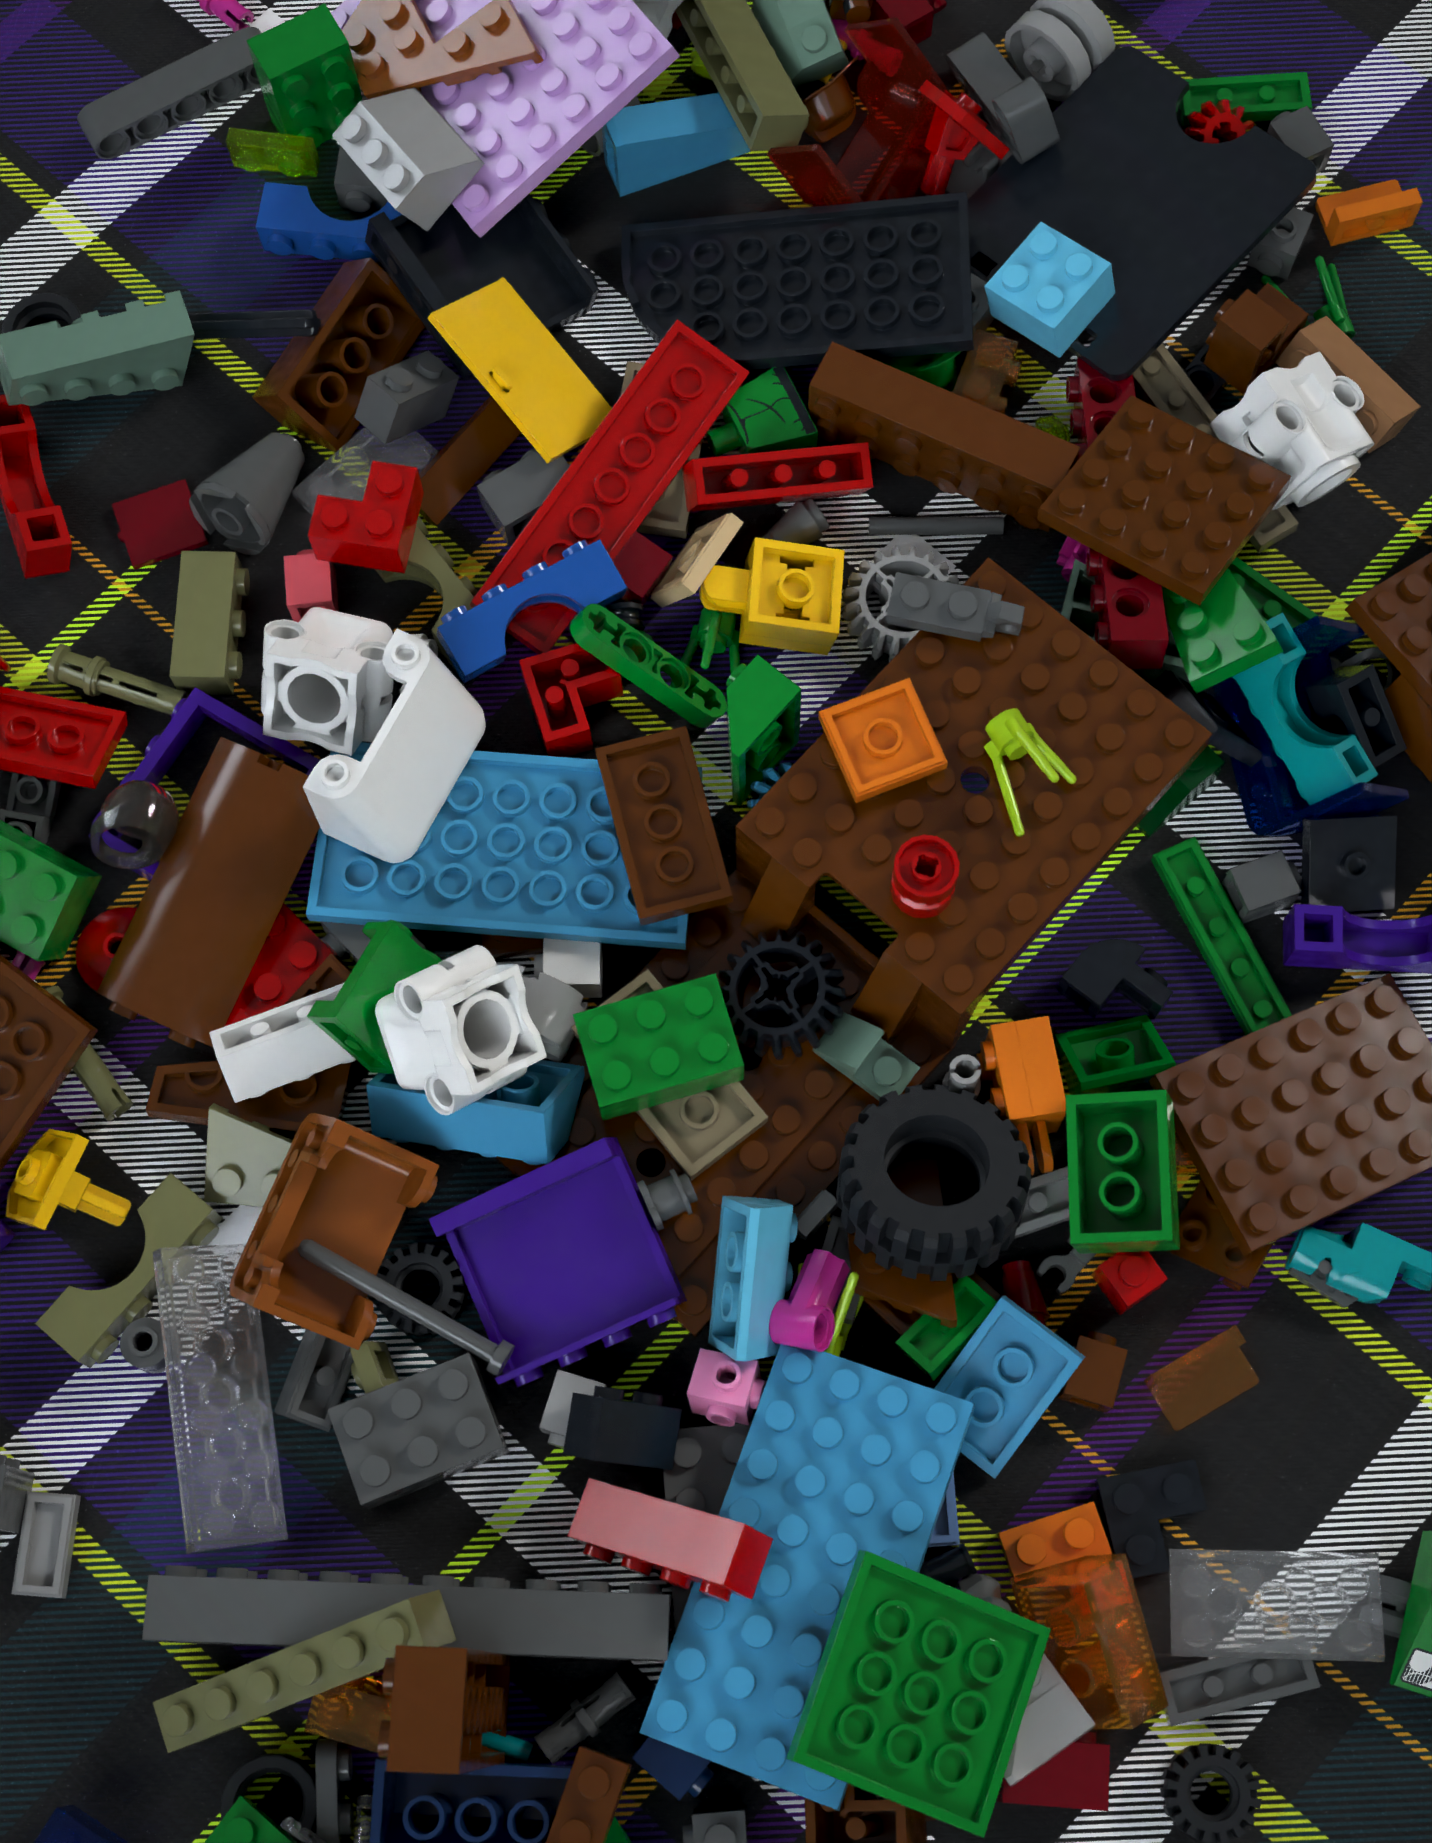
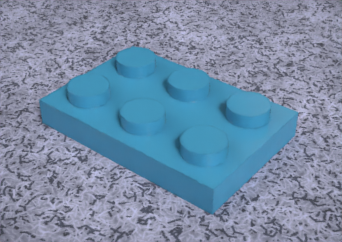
(1011, 1376)

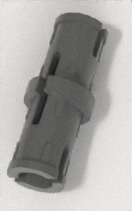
(584, 1718)

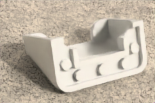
(411, 764)

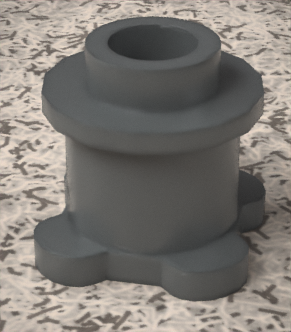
(668, 1197)

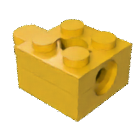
(780, 577)

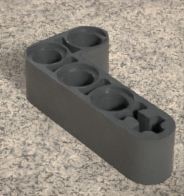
(1011, 106)

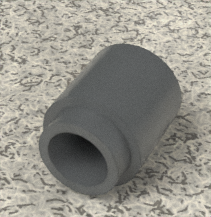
(133, 1343)

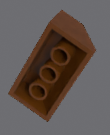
(322, 376)

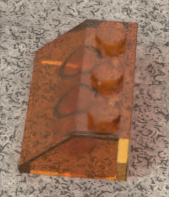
(1096, 1636)

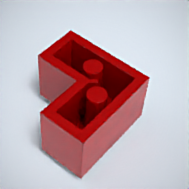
(374, 530)
(560, 688)

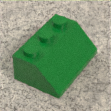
(760, 722)

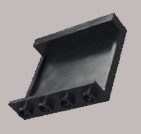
(455, 261)

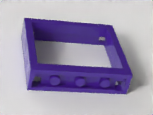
(184, 722)

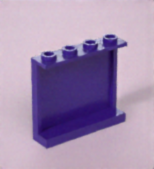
(562, 1259)

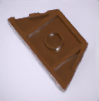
(920, 1182)

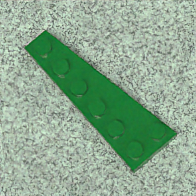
(1220, 634)

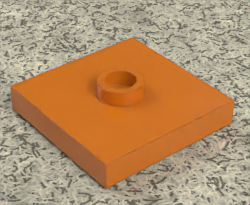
(882, 740)

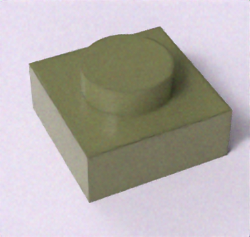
(373, 1366)

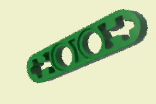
(699, 705)

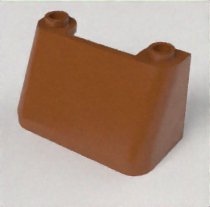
(344, 1195)

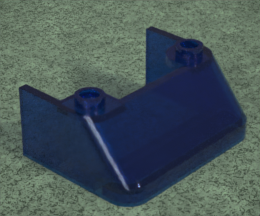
(1268, 789)

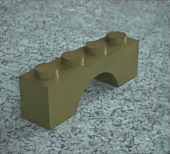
(433, 567)
(92, 1320)

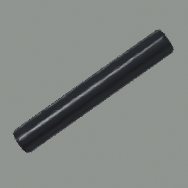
(255, 324)

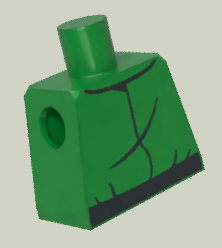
(764, 418)

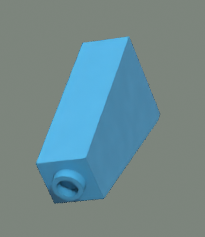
(669, 140)

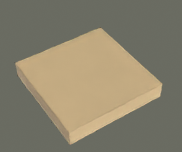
(696, 560)

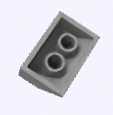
(408, 153)

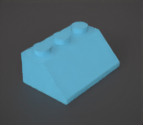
(750, 1274)

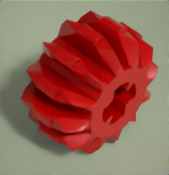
(1218, 118)

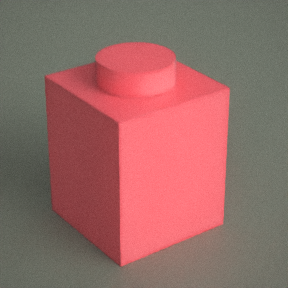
(309, 584)

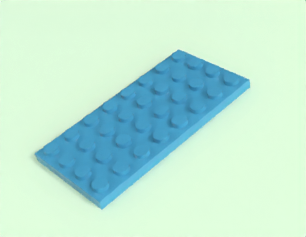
(510, 854)
(826, 1470)

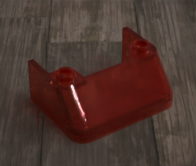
(889, 148)

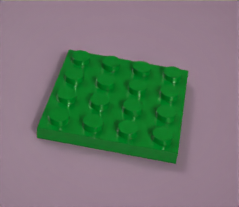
(919, 1693)

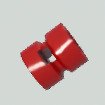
(928, 887)

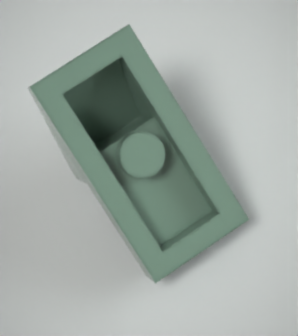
(865, 1057)

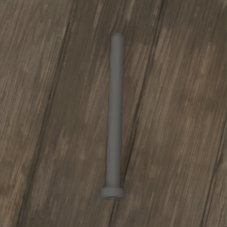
(494, 1354)

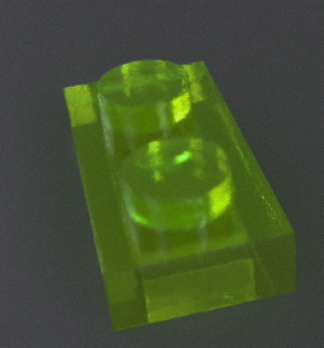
(273, 152)

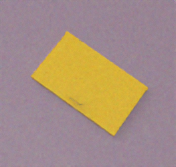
(523, 368)

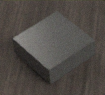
(815, 1216)

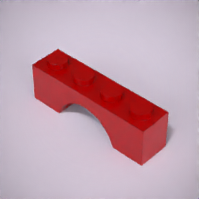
(32, 516)

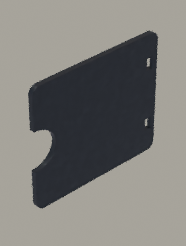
(1144, 199)

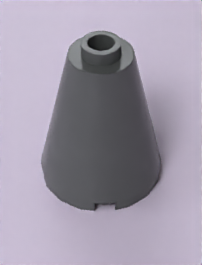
(250, 493)

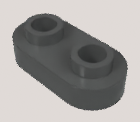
(332, 1769)

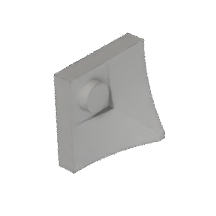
(1048, 1724)

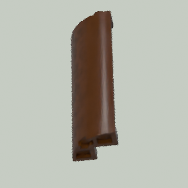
(213, 895)

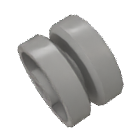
(1059, 44)

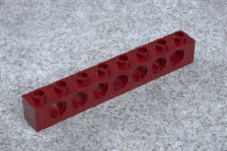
(1128, 604)

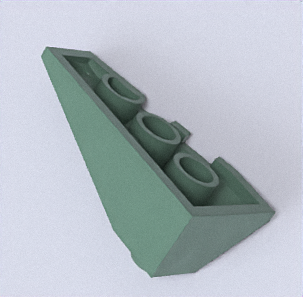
(801, 38)

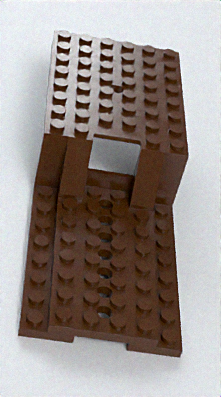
(1095, 716)

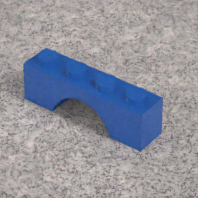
(294, 225)
(477, 636)

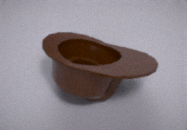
(831, 108)

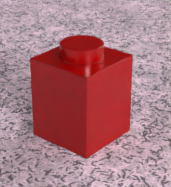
(1128, 1278)

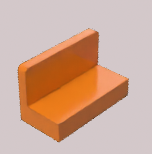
(1367, 211)

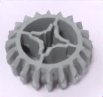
(880, 579)

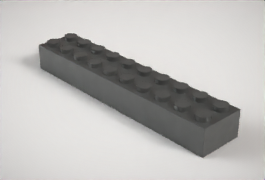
(485, 1617)

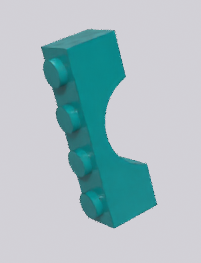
(1316, 758)

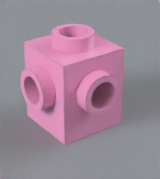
(725, 1388)

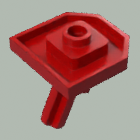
(953, 135)

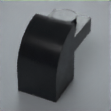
(1112, 968)

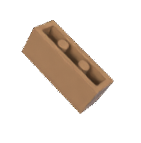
(1385, 403)

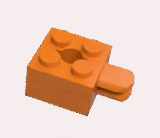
(1025, 1082)

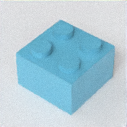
(1050, 289)

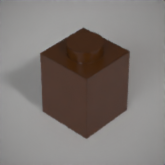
(1098, 1375)

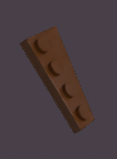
(189, 1090)

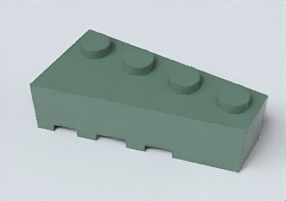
(98, 354)

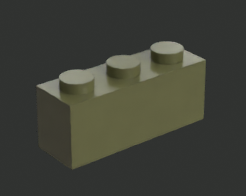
(209, 622)

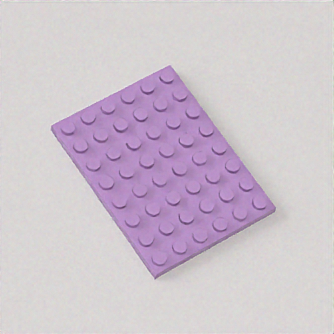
(542, 112)

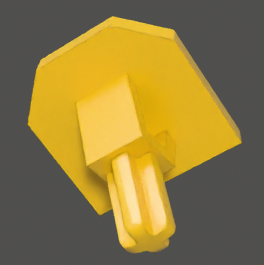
(49, 1180)

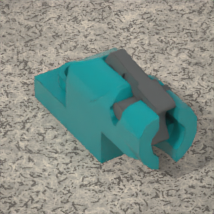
(1357, 1268)

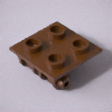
(1210, 1244)

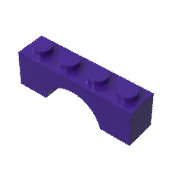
(1338, 940)

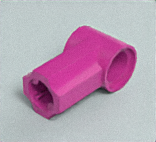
(808, 1316)

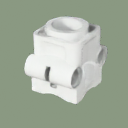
(1301, 425)
(325, 679)
(459, 1029)

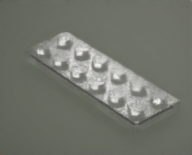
(218, 1402)

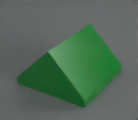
(1113, 1056)

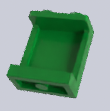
(351, 1015)

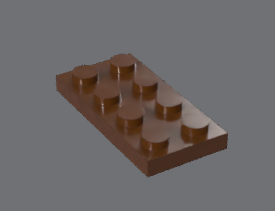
(664, 825)

